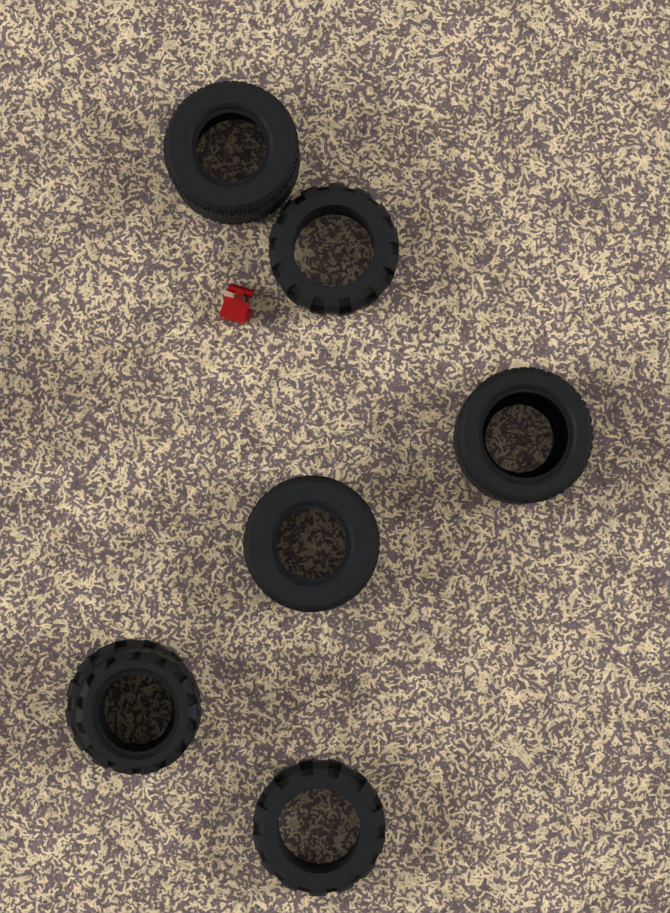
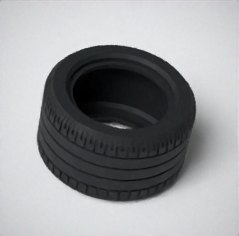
(232, 200)
(566, 417)
(360, 554)

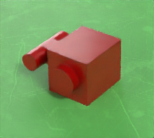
(235, 308)

